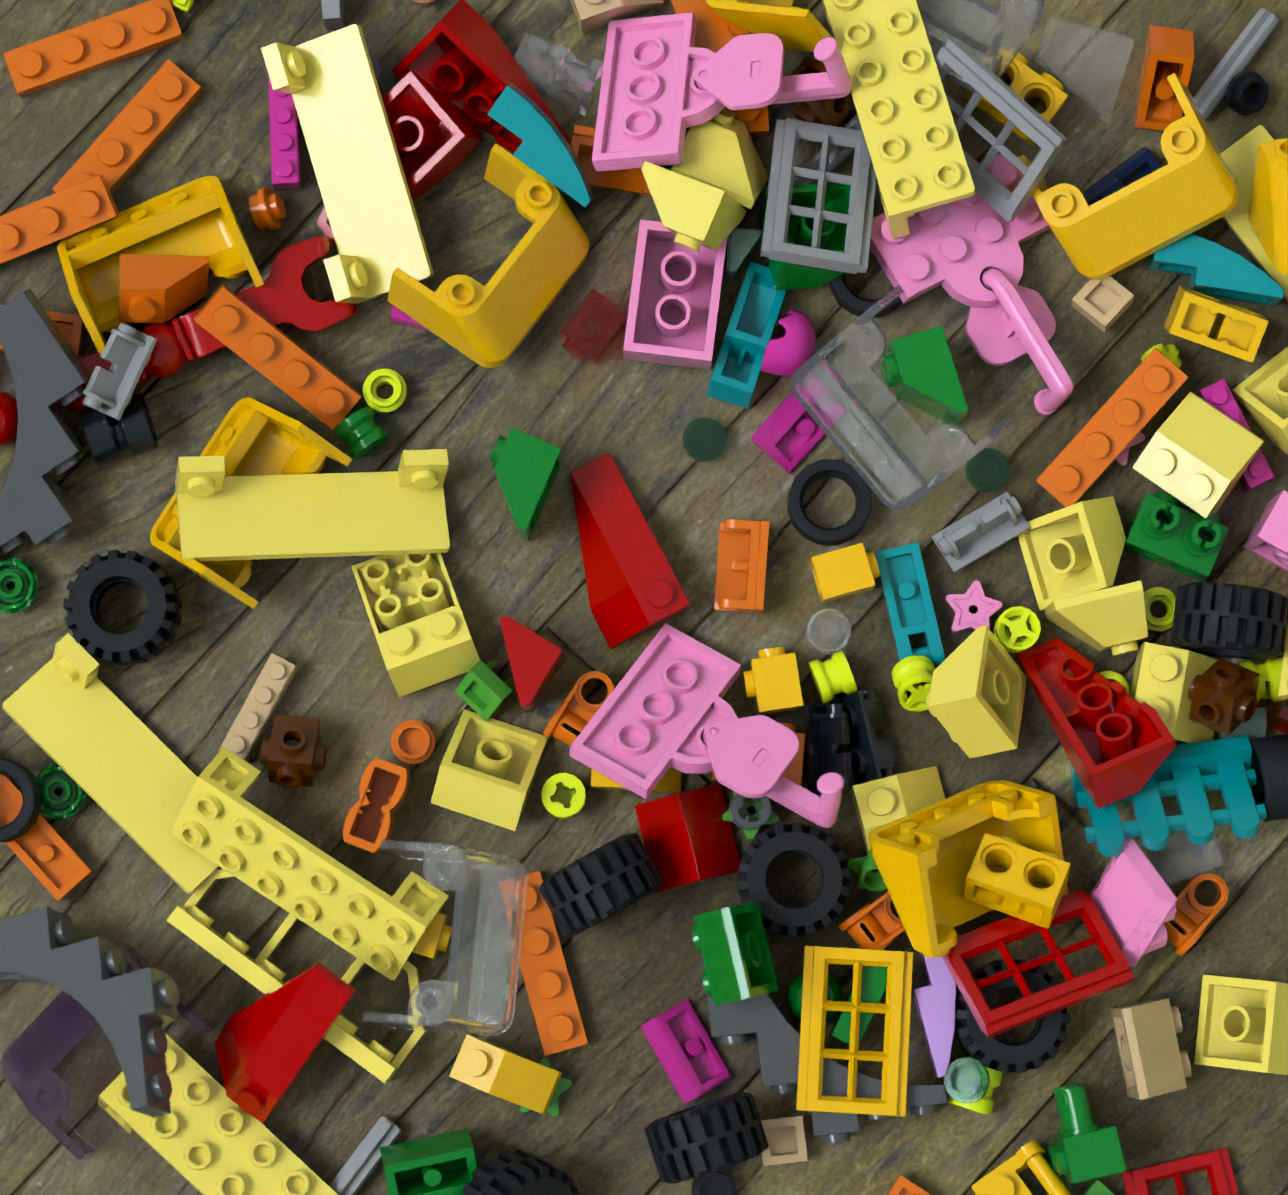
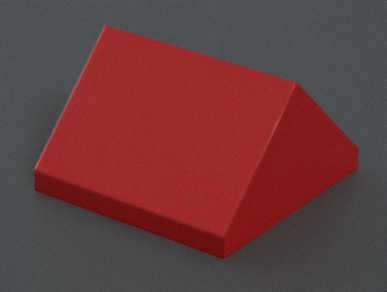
(531, 661)
(688, 836)

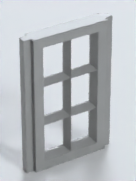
(1018, 114)
(780, 191)

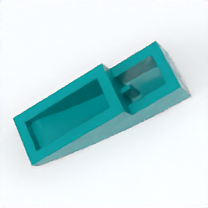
(543, 144)
(1217, 271)
(746, 338)

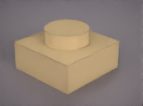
(1102, 302)
(785, 1140)

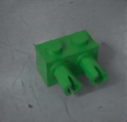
(1175, 536)
(1081, 1147)
(430, 1165)

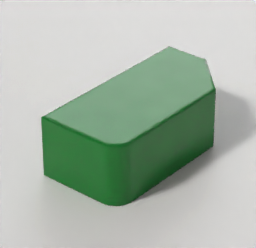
(872, 990)

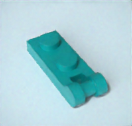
(909, 601)

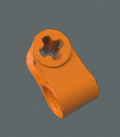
(575, 709)
(1191, 915)
(878, 920)

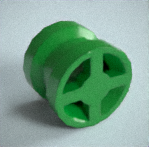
(361, 432)

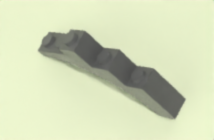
(42, 373)
(126, 1006)
(779, 1064)

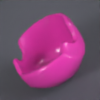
(791, 348)

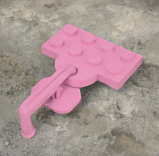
(663, 84)
(957, 245)
(672, 704)

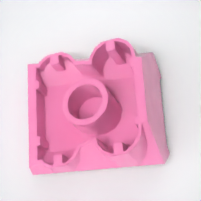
(1134, 903)

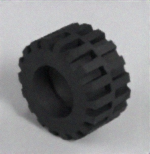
(89, 590)
(1230, 620)
(831, 866)
(600, 884)
(1017, 1056)
(706, 1138)
(519, 1175)

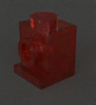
(611, 324)

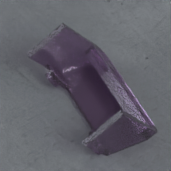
(48, 1040)

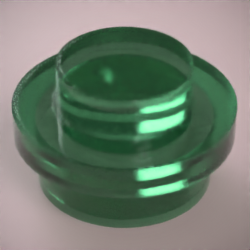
(704, 439)
(987, 470)
(967, 1080)

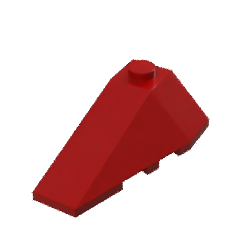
(471, 69)
(428, 134)
(623, 564)
(1103, 730)
(276, 1037)

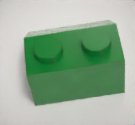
(794, 276)
(925, 374)
(526, 476)
(734, 953)

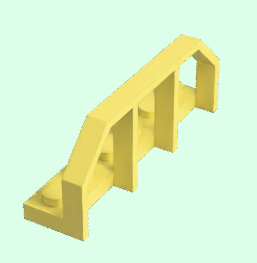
(269, 978)

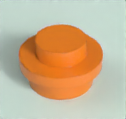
(267, 209)
(413, 742)

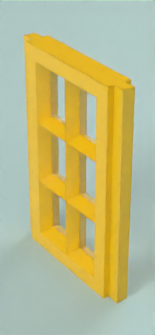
(896, 1031)

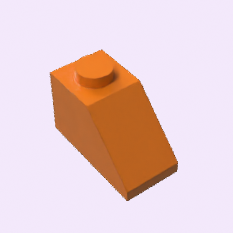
(1165, 53)
(160, 286)

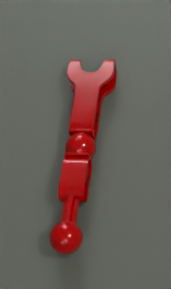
(278, 300)

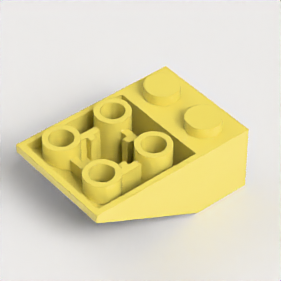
(416, 619)

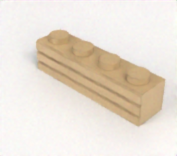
(259, 707)

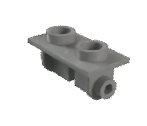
(113, 388)
(981, 532)

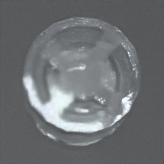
(832, 625)

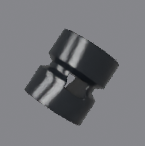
(111, 437)

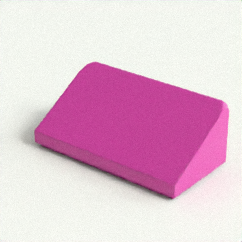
(788, 434)
(686, 1051)

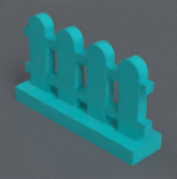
(1187, 774)

